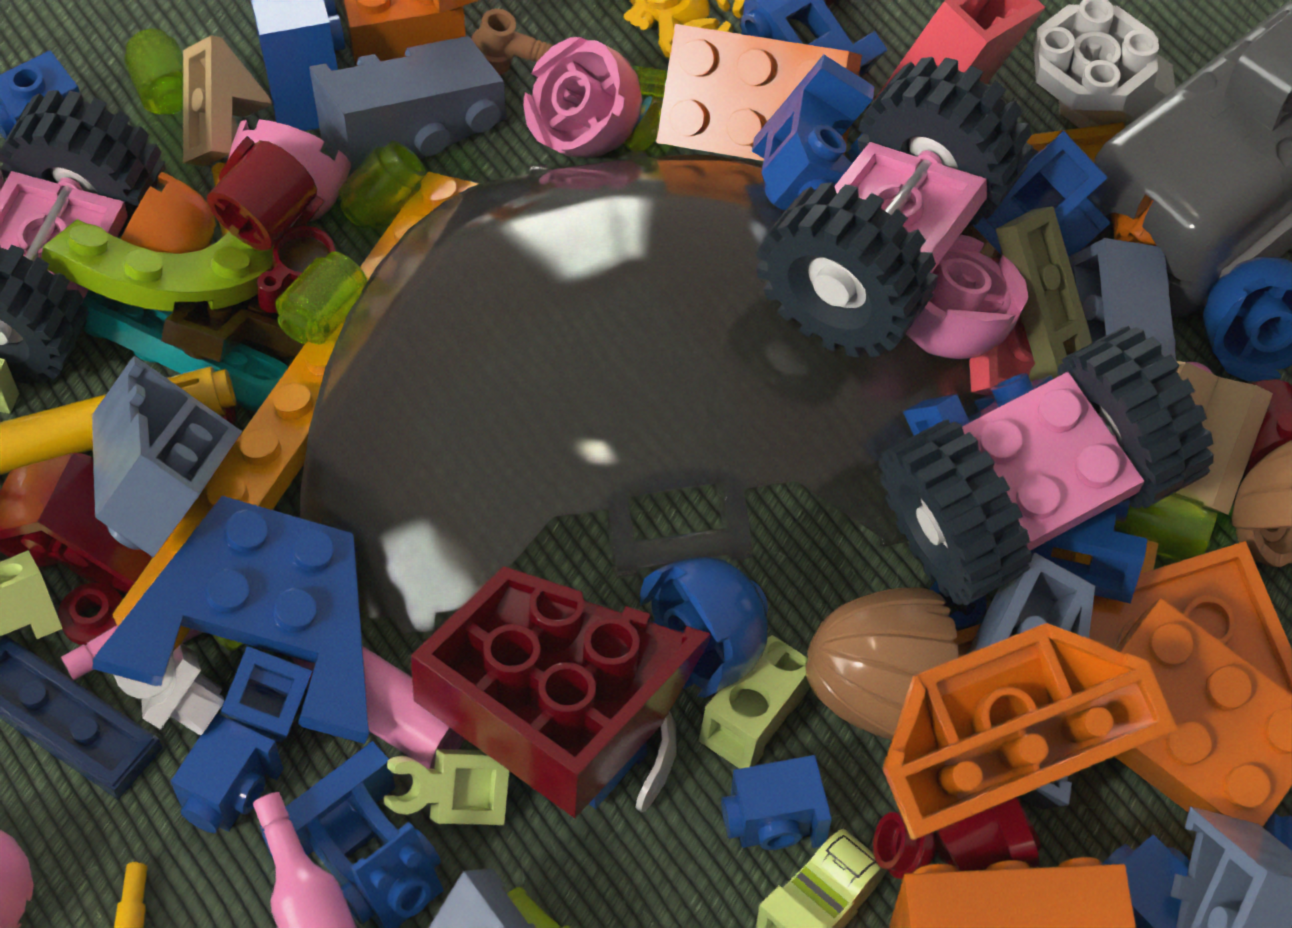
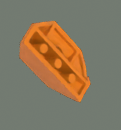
(1016, 722)

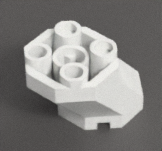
(1100, 64)

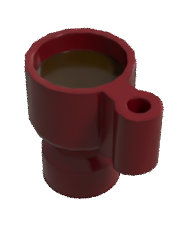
(291, 257)

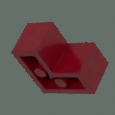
(53, 516)

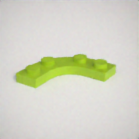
(152, 279)

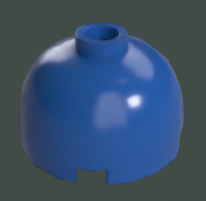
(1252, 318)
(716, 600)

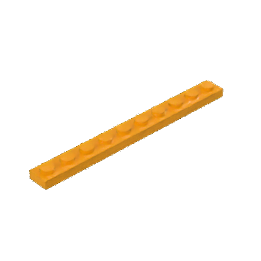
(277, 436)

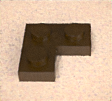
(217, 332)

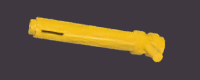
(69, 426)

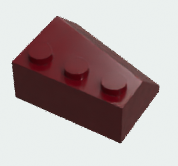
(553, 682)

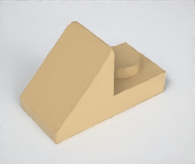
(213, 91)

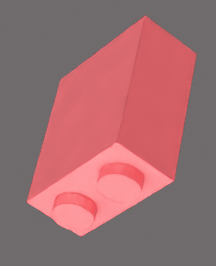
(974, 34)

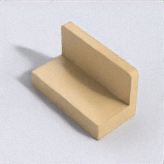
(1234, 419)

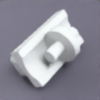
(183, 694)

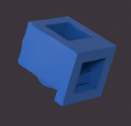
(265, 694)
(224, 774)
(777, 804)

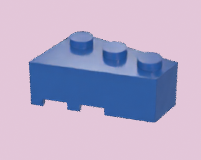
(292, 40)

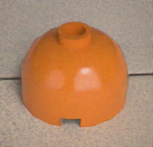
(172, 219)

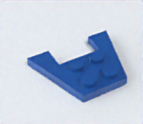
(266, 586)

